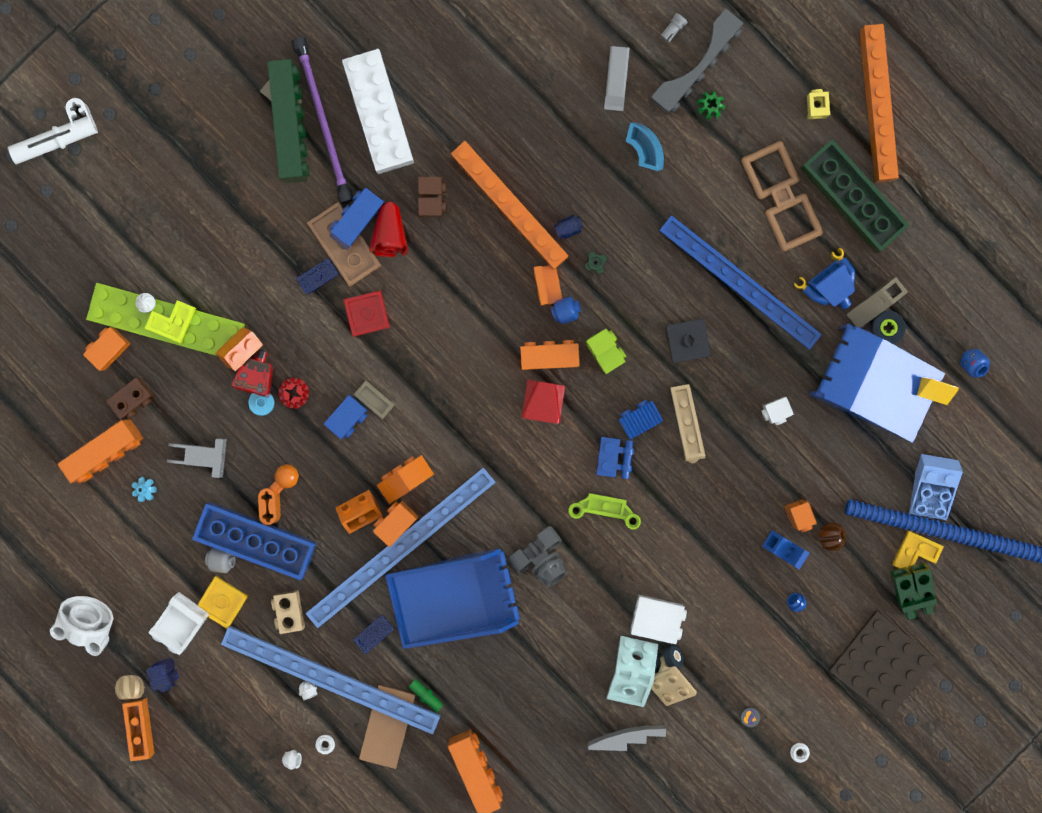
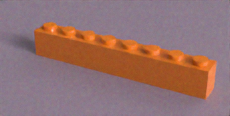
(879, 103)
(509, 205)

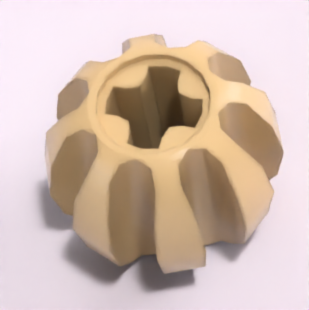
(129, 687)

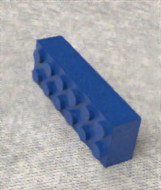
(254, 540)

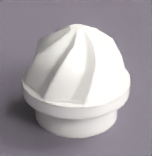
(145, 302)
(307, 690)
(292, 759)

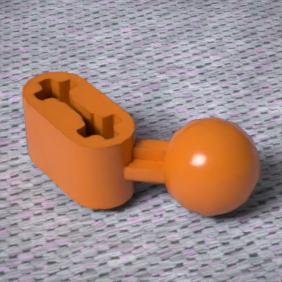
(285, 477)

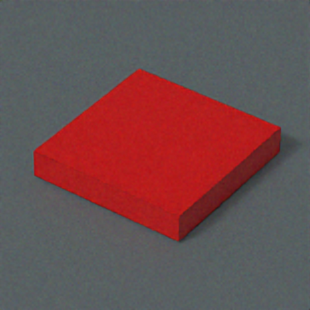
(366, 313)

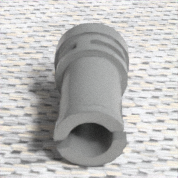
(676, 24)

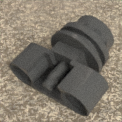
(548, 567)

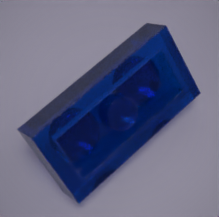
(317, 276)
(373, 634)

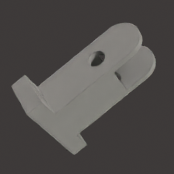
(204, 456)

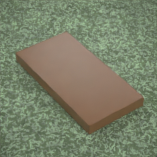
(351, 263)
(385, 734)

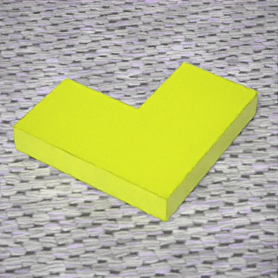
(172, 327)

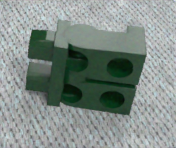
(914, 589)

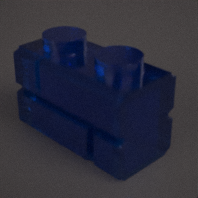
(162, 675)

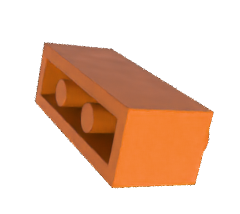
(549, 355)
(138, 729)

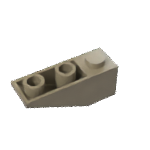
(877, 302)

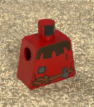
(254, 376)

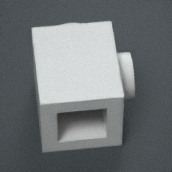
(777, 411)

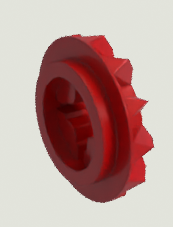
(302, 390)

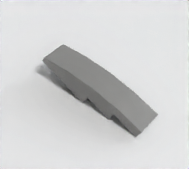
(618, 740)

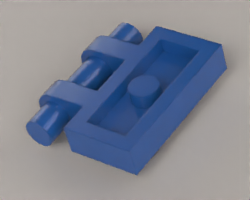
(608, 457)

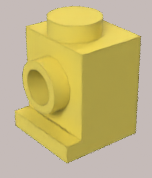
(823, 99)

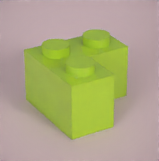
(605, 350)

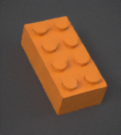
(101, 451)
(474, 772)

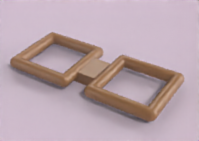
(782, 196)

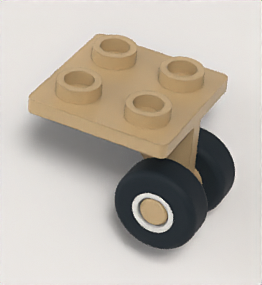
(668, 680)

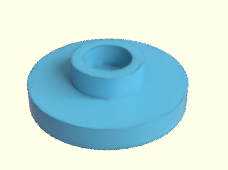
(261, 405)

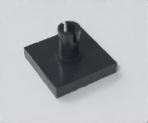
(688, 341)

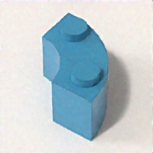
(647, 146)

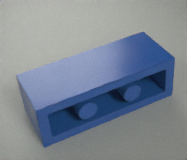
(355, 218)

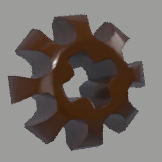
(832, 536)

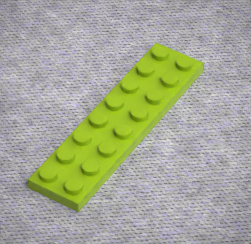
(119, 310)

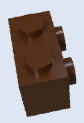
(130, 398)

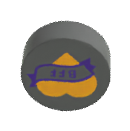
(750, 716)

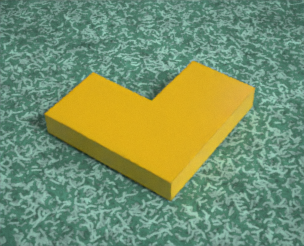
(914, 546)

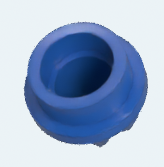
(796, 602)

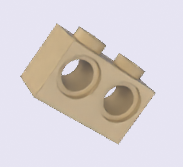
(294, 612)

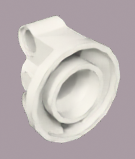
(83, 623)

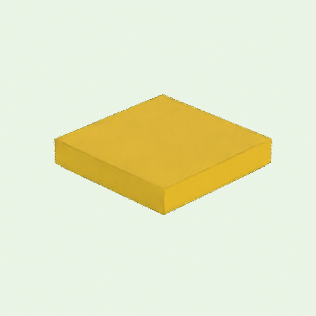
(222, 601)

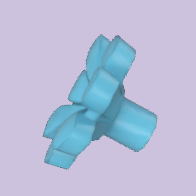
(146, 490)

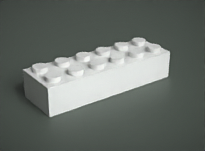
(378, 111)

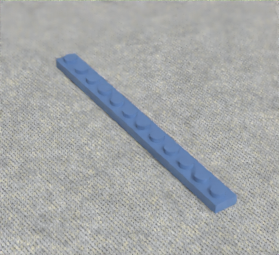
(400, 548)
(330, 680)

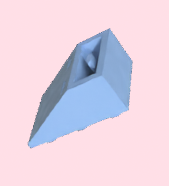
(935, 486)

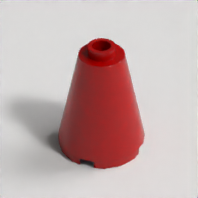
(388, 232)

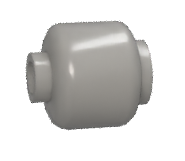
(219, 561)

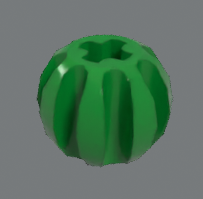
(707, 99)

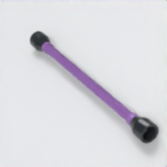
(301, 49)

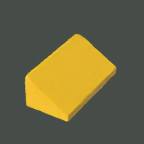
(936, 391)

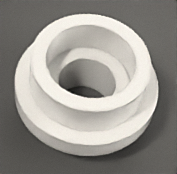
(325, 750)
(799, 758)

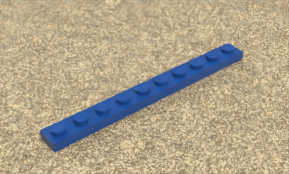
(740, 282)

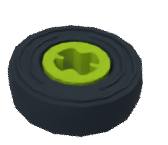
(895, 321)

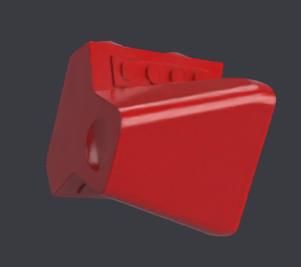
(543, 401)

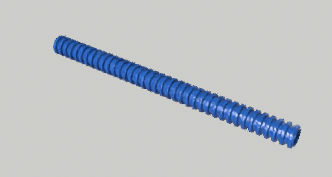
(944, 531)

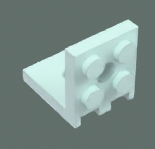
(633, 673)

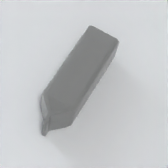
(616, 78)

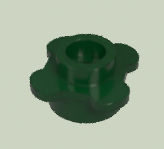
(599, 266)

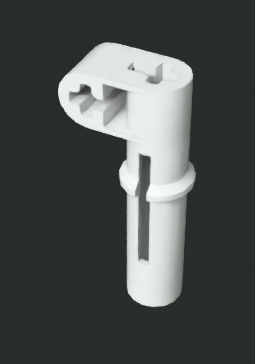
(58, 136)

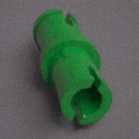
(426, 696)

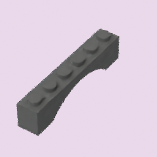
(722, 31)

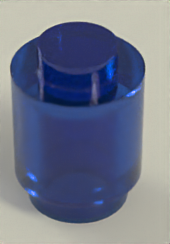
(568, 227)

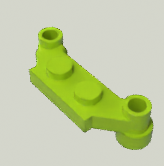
(607, 507)

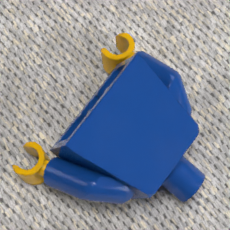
(832, 284)

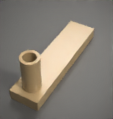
(687, 423)

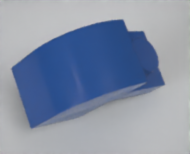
(785, 549)

